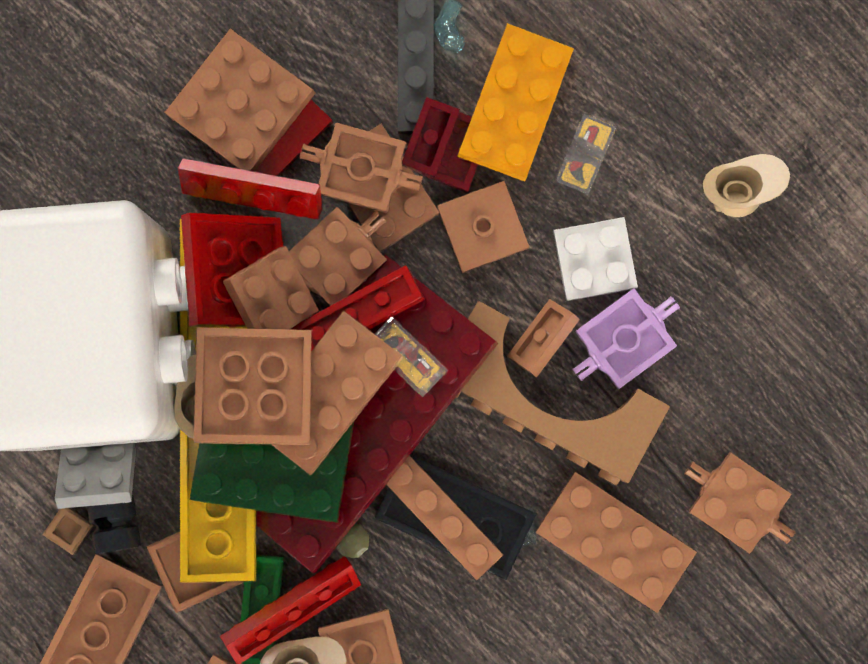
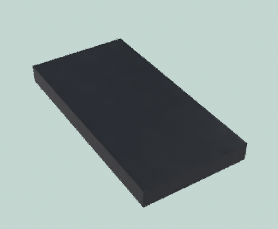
(496, 517)

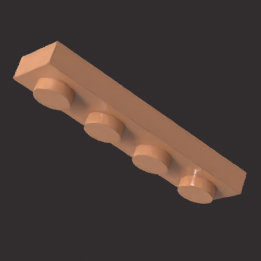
(444, 518)

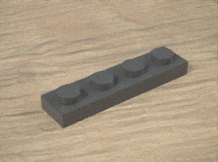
(414, 60)

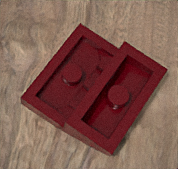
(436, 146)

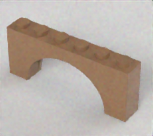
(609, 443)

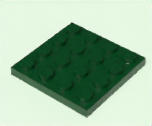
(270, 482)

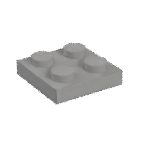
(95, 475)

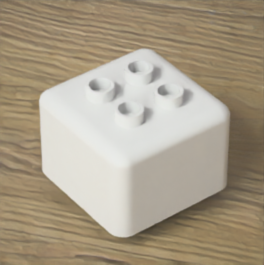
(88, 327)

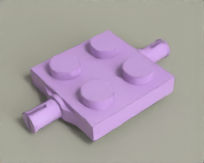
(626, 338)

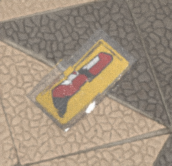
(586, 153)
(418, 365)

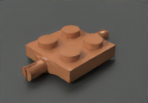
(361, 167)
(338, 255)
(739, 502)

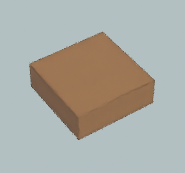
(68, 529)

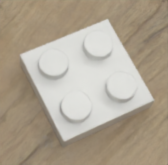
(595, 259)

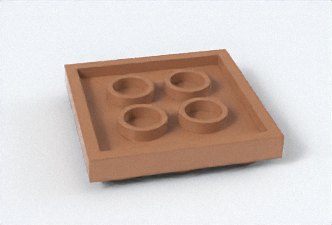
(240, 102)
(252, 386)

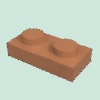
(543, 337)

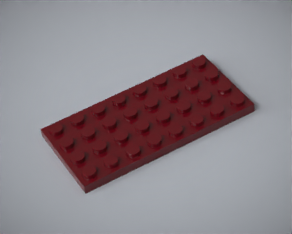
(389, 423)

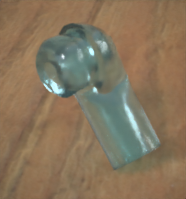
(446, 29)

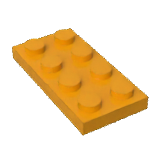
(515, 102)

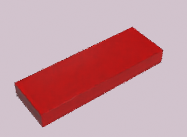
(303, 130)

